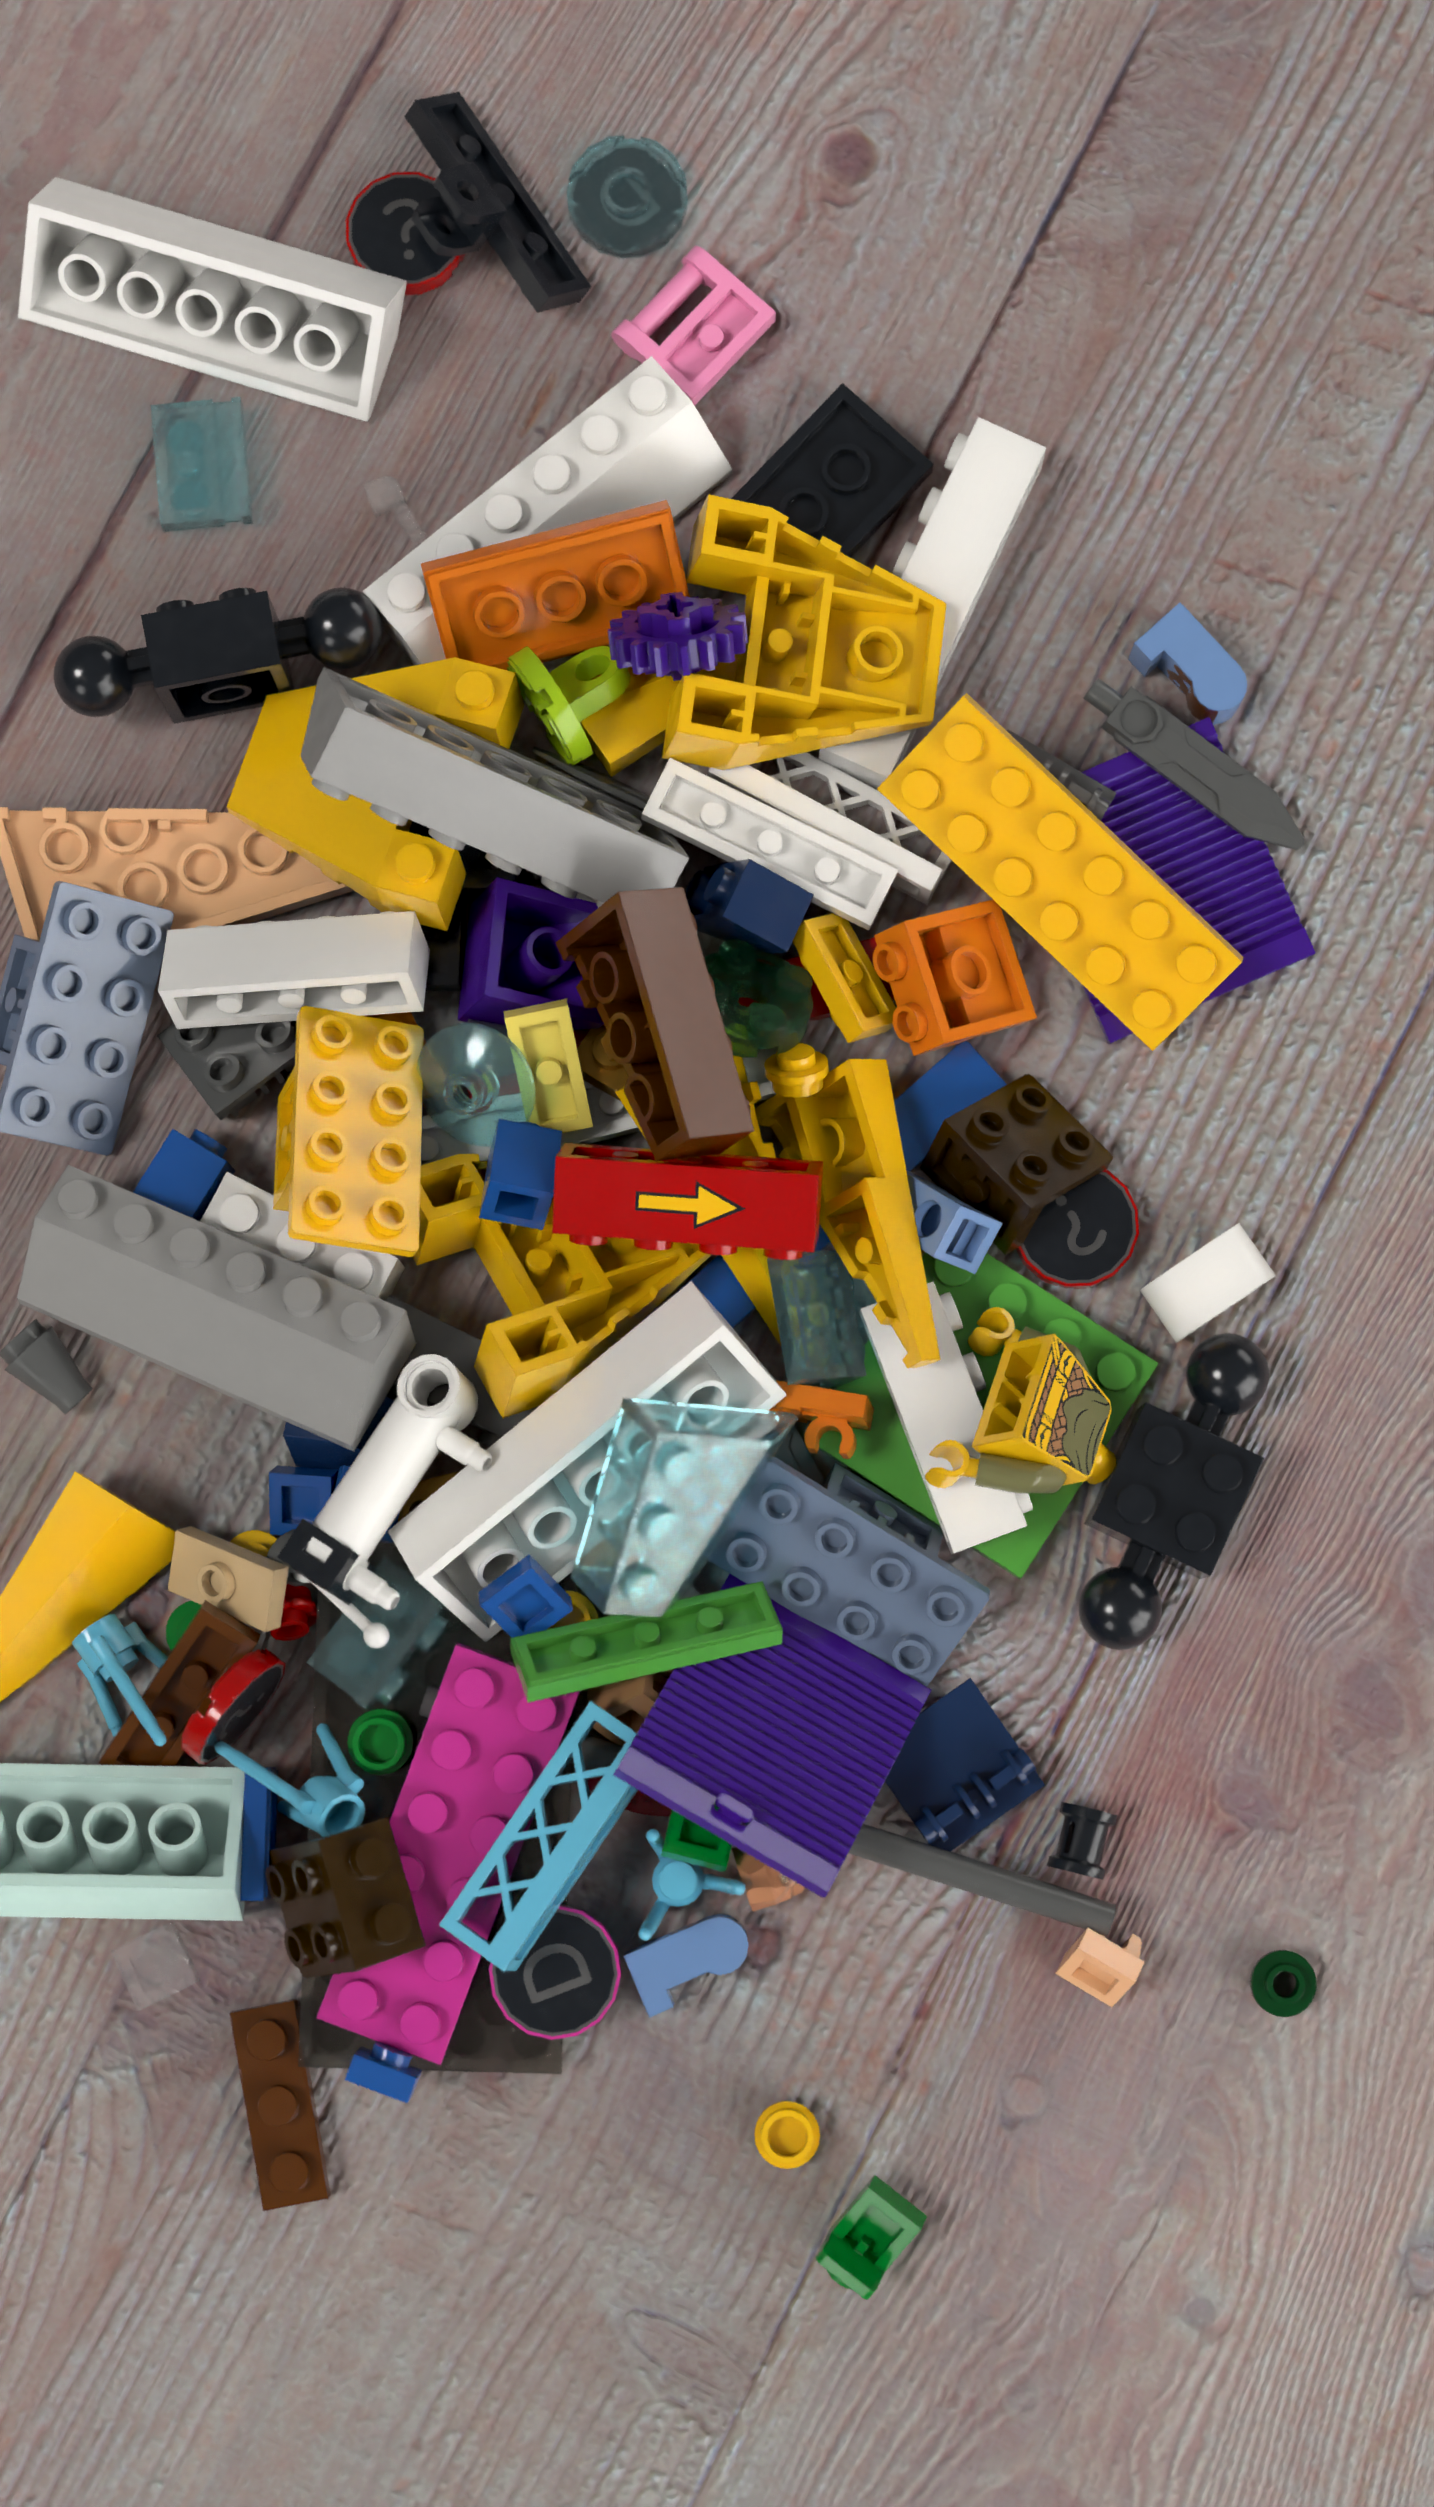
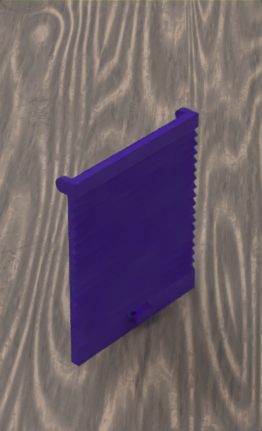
(1208, 865)
(778, 1741)

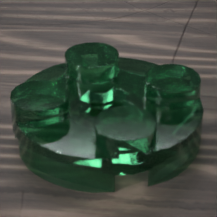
(776, 985)

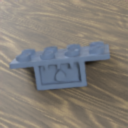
(77, 1016)
(853, 1566)

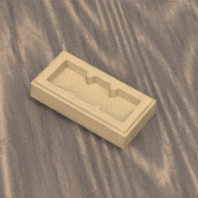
(228, 1577)

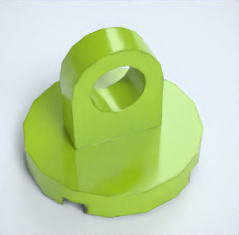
(569, 695)

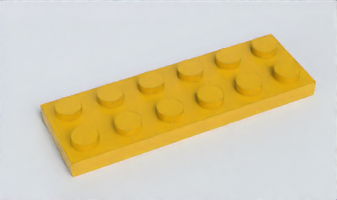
(1060, 872)

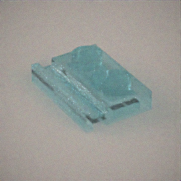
(201, 464)

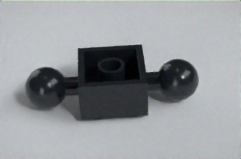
(217, 653)
(1174, 1491)

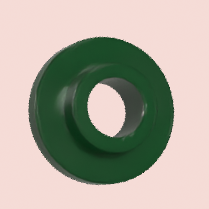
(1262, 1983)

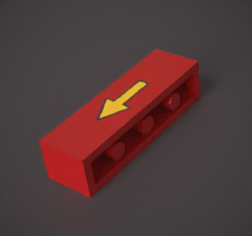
(692, 1200)

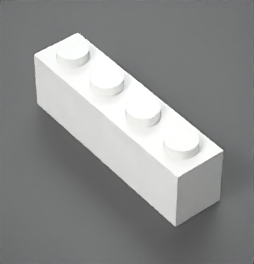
(277, 967)
(942, 1405)

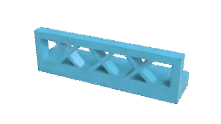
(563, 1865)

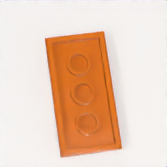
(554, 586)

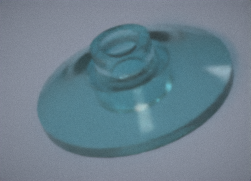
(488, 1067)

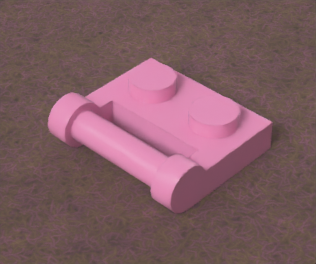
(709, 337)

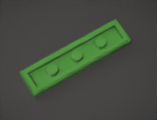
(637, 1646)

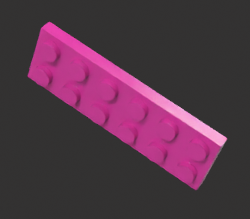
(458, 1796)

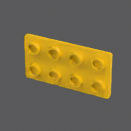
(351, 1133)

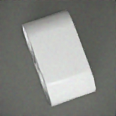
(1207, 1282)

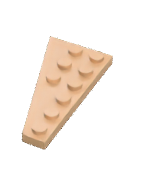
(180, 860)

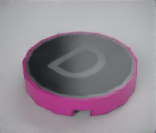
(563, 1980)

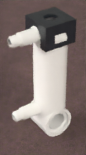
(382, 1478)

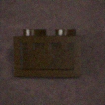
(1013, 1156)

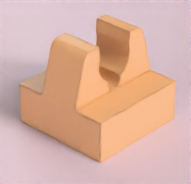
(1102, 1966)

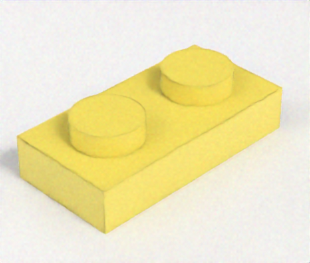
(549, 1045)

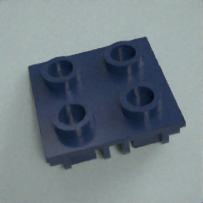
(960, 1769)

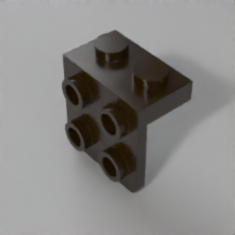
(344, 1900)

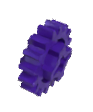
(677, 636)

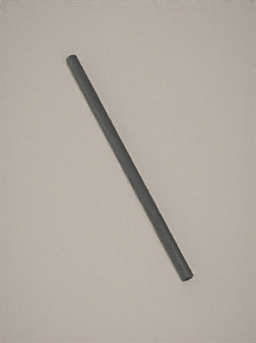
(925, 1860)

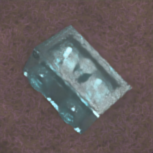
(817, 1320)
(378, 1673)

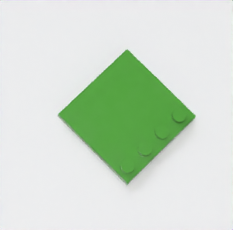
(884, 1451)

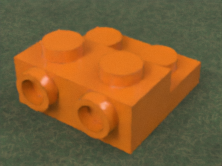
(952, 976)

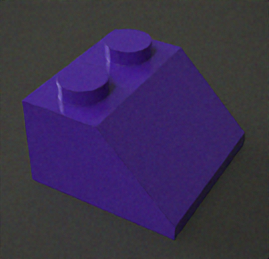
(514, 954)

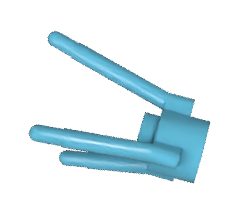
(108, 1655)
(322, 1802)
(679, 1885)

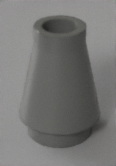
(45, 1366)

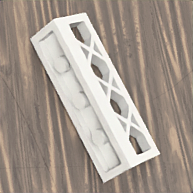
(745, 828)
(915, 875)

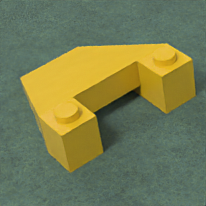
(828, 648)
(346, 837)
(562, 1295)

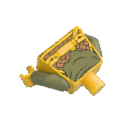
(1039, 1418)

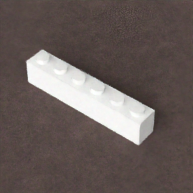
(954, 558)

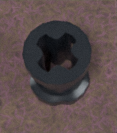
(1082, 1840)

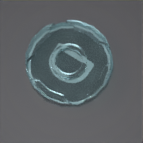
(627, 196)

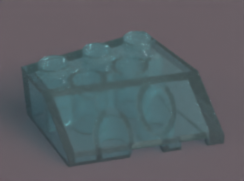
(669, 1498)

